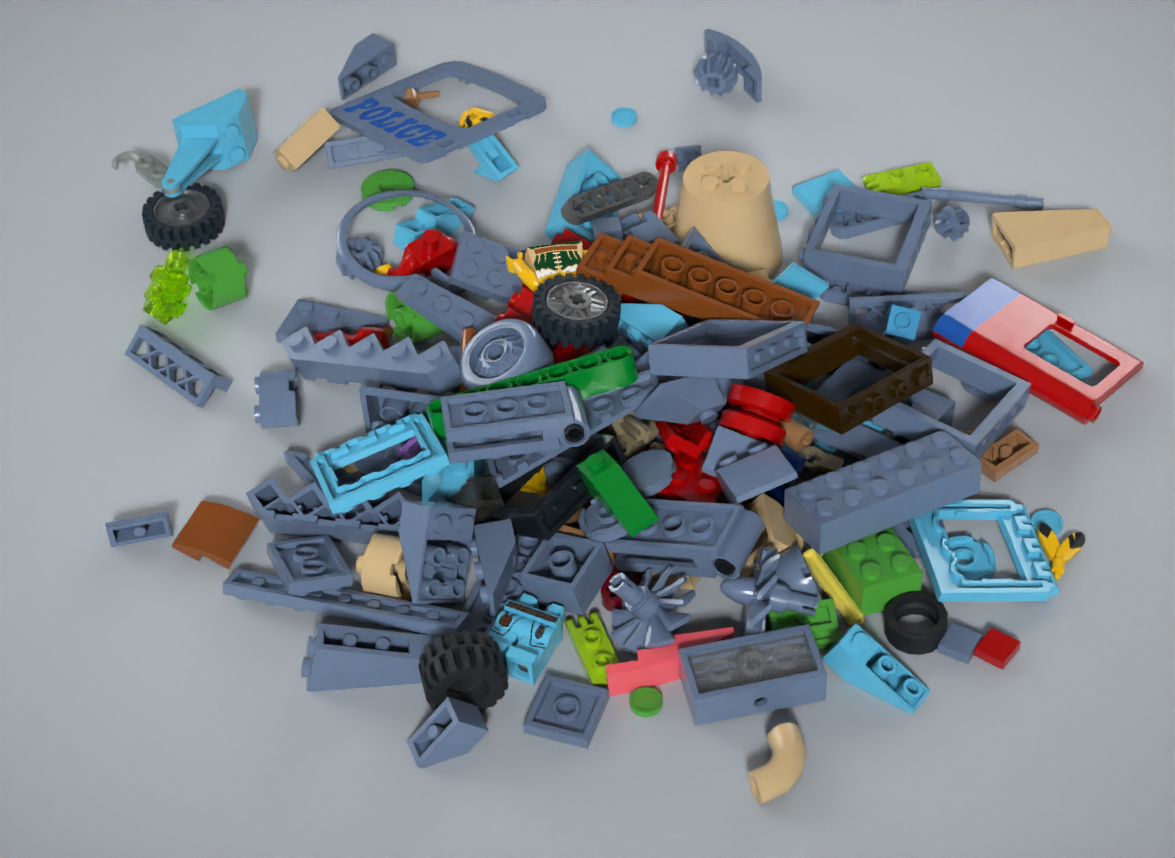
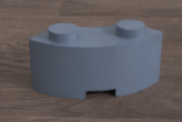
(277, 398)

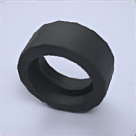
(915, 604)

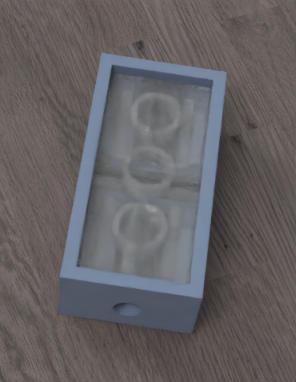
(752, 674)

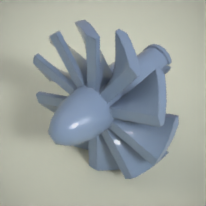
(764, 595)
(646, 613)

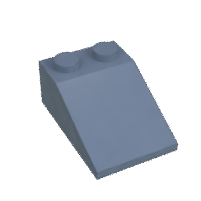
(754, 474)

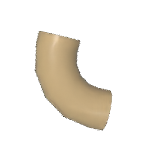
(783, 768)

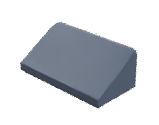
(139, 529)

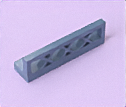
(356, 151)
(875, 318)
(183, 358)

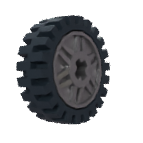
(184, 219)
(576, 311)

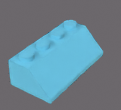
(580, 176)

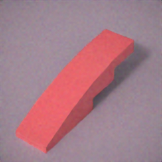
(658, 664)

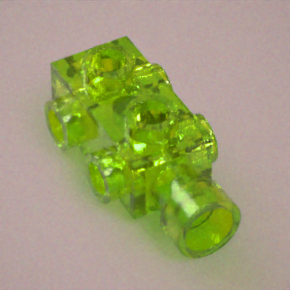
(168, 288)

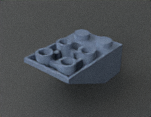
(436, 549)

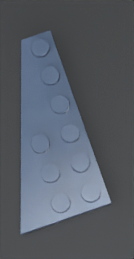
(600, 413)

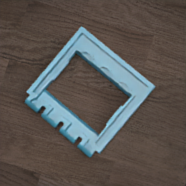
(375, 484)
(1035, 573)

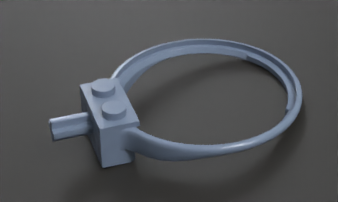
(393, 283)

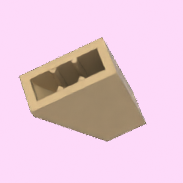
(305, 139)

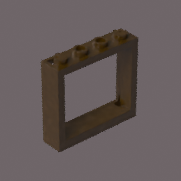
(910, 366)

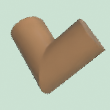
(1006, 454)

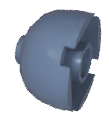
(795, 572)

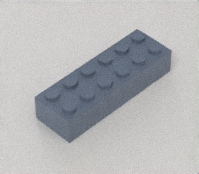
(881, 491)

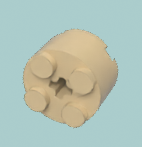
(384, 568)

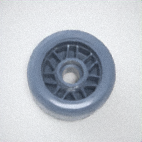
(503, 352)

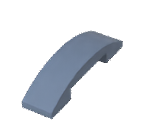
(746, 62)

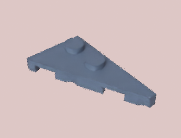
(326, 318)

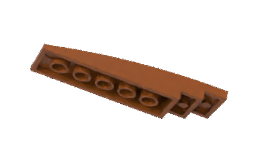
(690, 282)

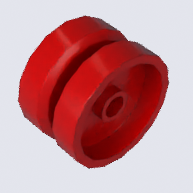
(757, 414)

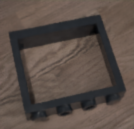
(561, 500)

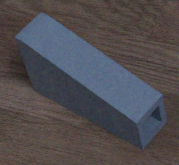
(361, 658)

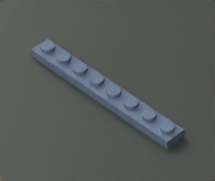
(349, 604)

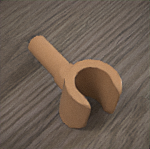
(413, 97)

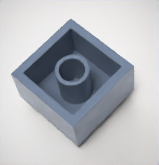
(566, 572)

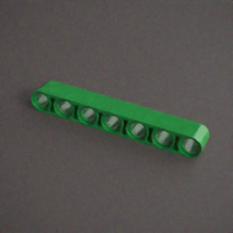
(588, 374)

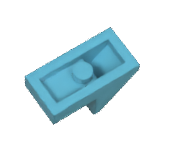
(493, 159)

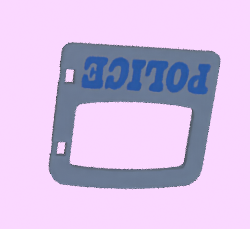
(422, 137)

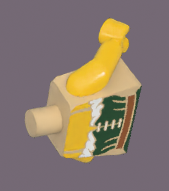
(546, 262)

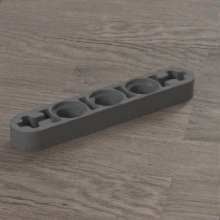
(605, 205)

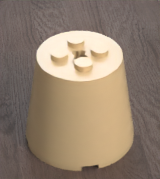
(733, 209)

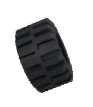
(464, 669)

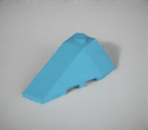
(450, 479)

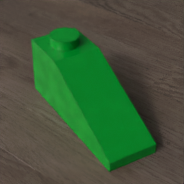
(616, 493)

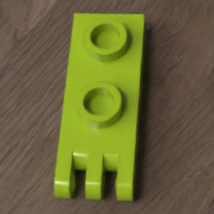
(903, 180)
(592, 648)

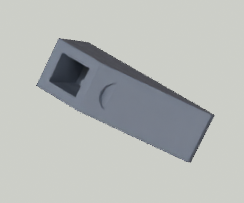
(365, 63)
(497, 562)

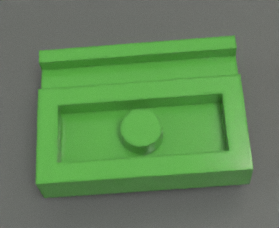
(823, 625)

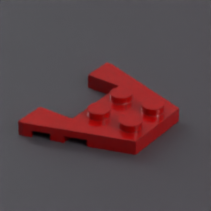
(691, 483)

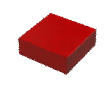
(997, 648)

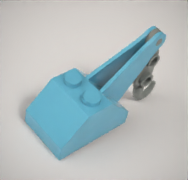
(207, 139)

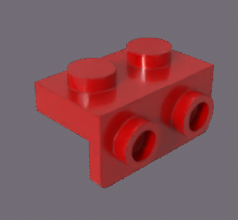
(685, 437)

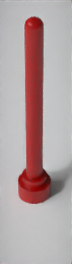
(666, 164)

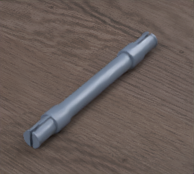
(1017, 200)

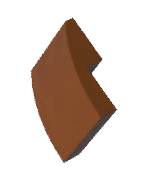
(215, 533)

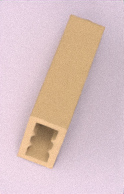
(1048, 235)

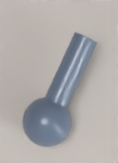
(553, 471)

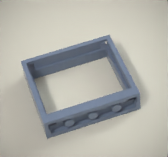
(861, 270)
(727, 348)
(972, 371)

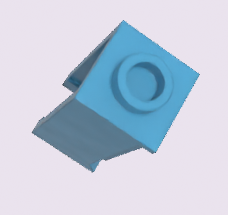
(902, 324)

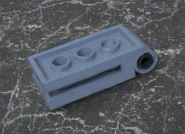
(513, 421)
(692, 539)

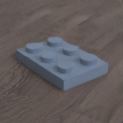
(482, 268)
(309, 565)

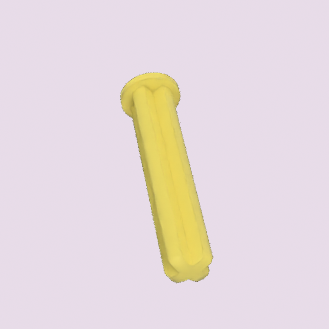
(833, 588)

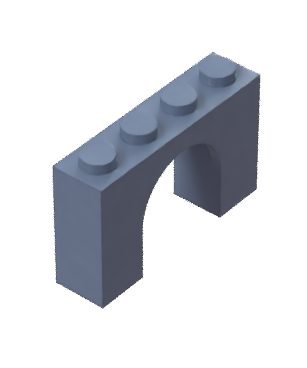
(857, 376)

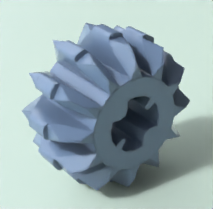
(716, 74)
(365, 252)

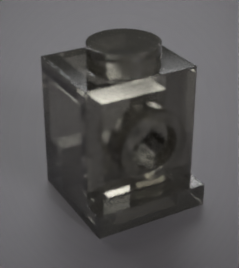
(480, 494)

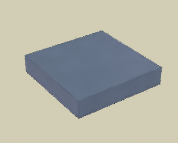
(566, 711)

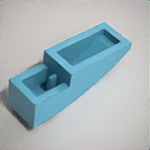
(430, 217)

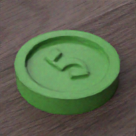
(646, 701)

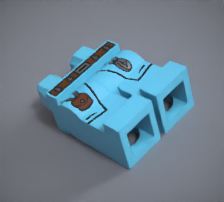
(527, 636)

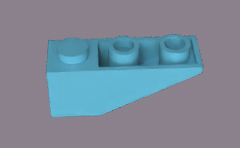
(649, 322)
(874, 670)

